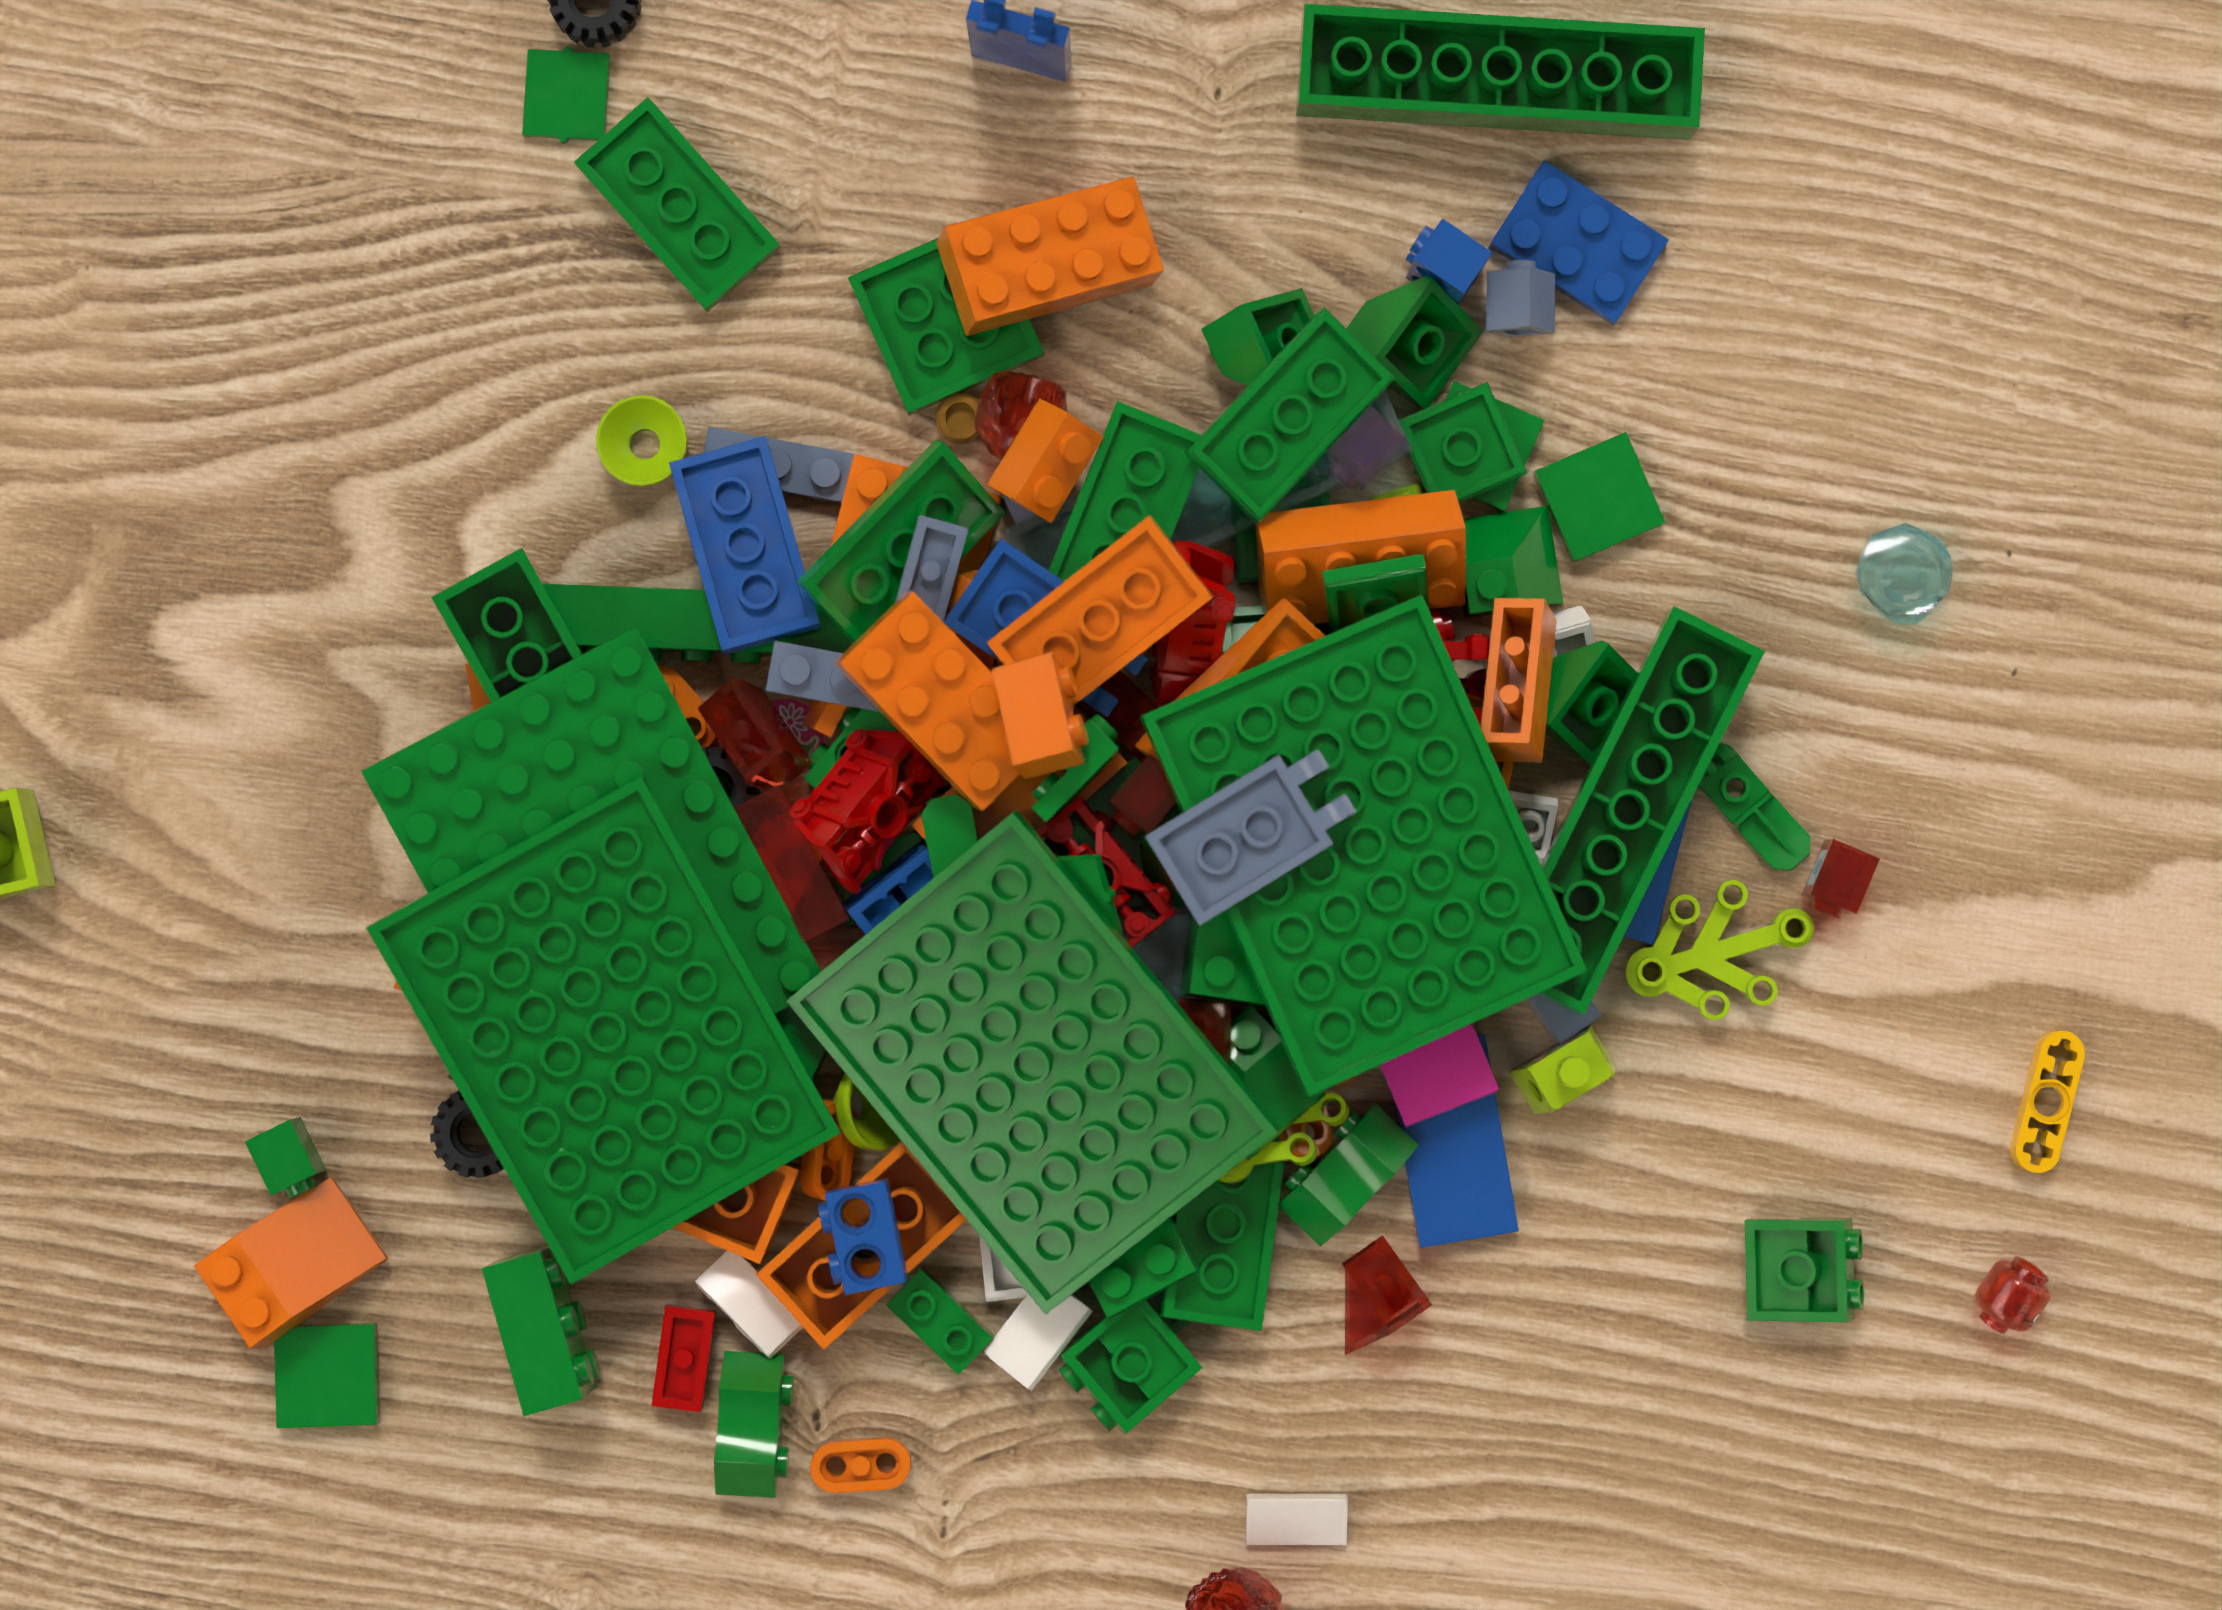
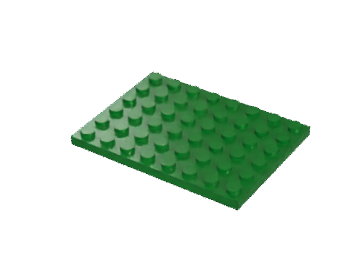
(565, 746)
(1430, 888)
(604, 1029)
(1032, 1063)

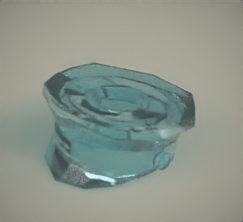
(1904, 573)

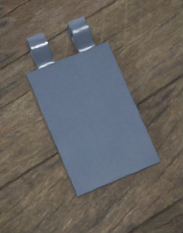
(1246, 835)

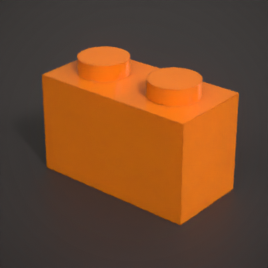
(1045, 460)
(1040, 715)

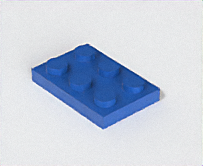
(1582, 239)

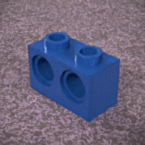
(1448, 258)
(890, 888)
(878, 1234)

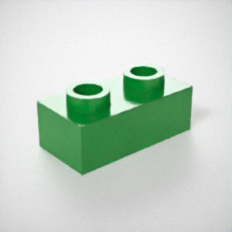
(940, 1320)

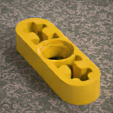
(2070, 1068)

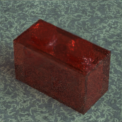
(754, 734)
(1142, 800)

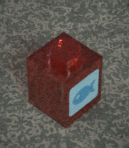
(1839, 879)

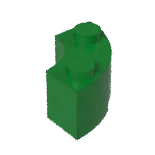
(1347, 1174)
(750, 1424)

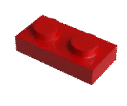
(683, 1358)

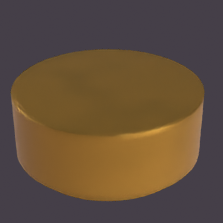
(957, 418)

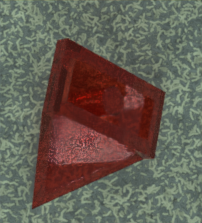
(1378, 1295)

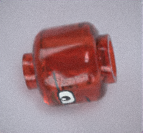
(2012, 1295)

